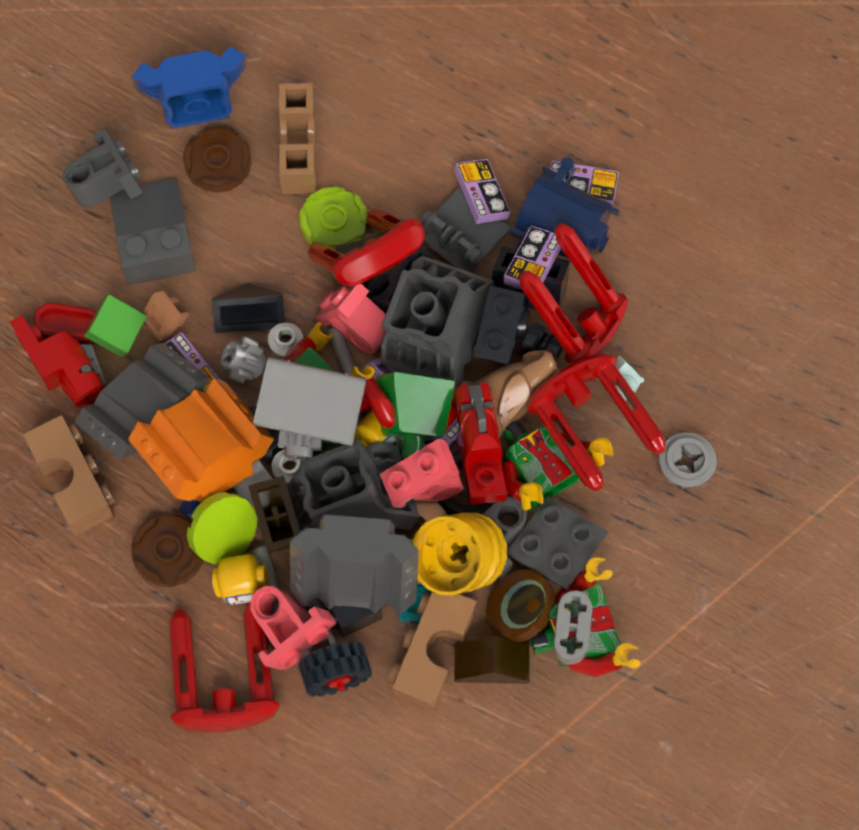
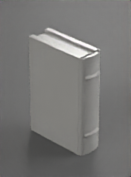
(309, 401)

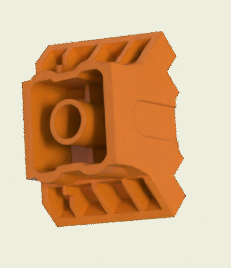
(202, 443)

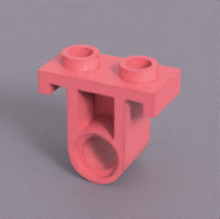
(354, 317)
(423, 476)
(290, 628)

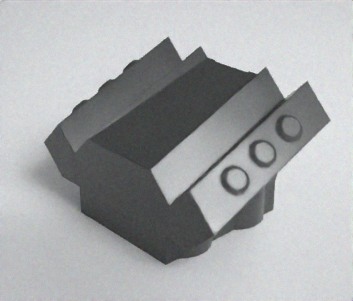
(434, 320)
(136, 395)
(348, 484)
(354, 564)

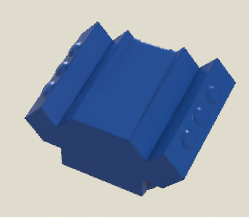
(192, 85)

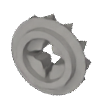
(694, 447)

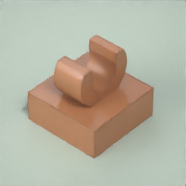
(163, 315)

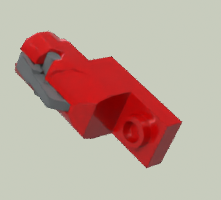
(62, 362)
(479, 444)

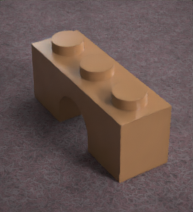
(297, 134)
(57, 448)
(417, 676)

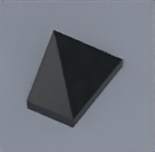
(247, 309)

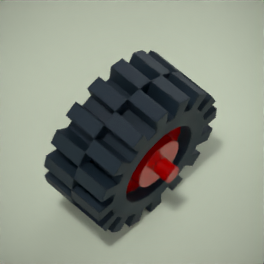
(335, 668)

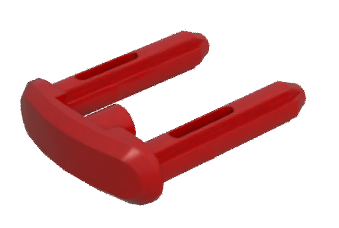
(377, 255)
(598, 324)
(571, 382)
(225, 714)

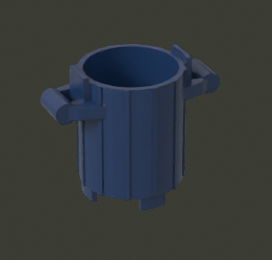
(558, 202)

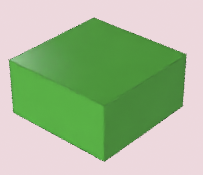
(115, 326)

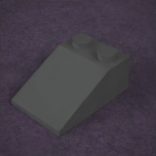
(152, 233)

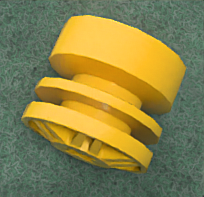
(442, 549)

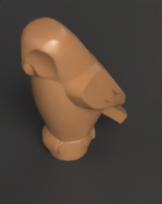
(515, 384)

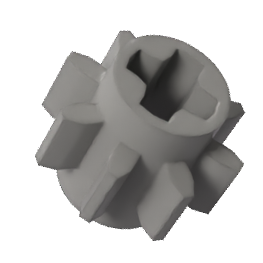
(243, 359)
(298, 446)

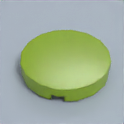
(333, 217)
(222, 527)

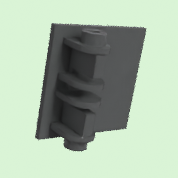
(457, 237)
(556, 543)

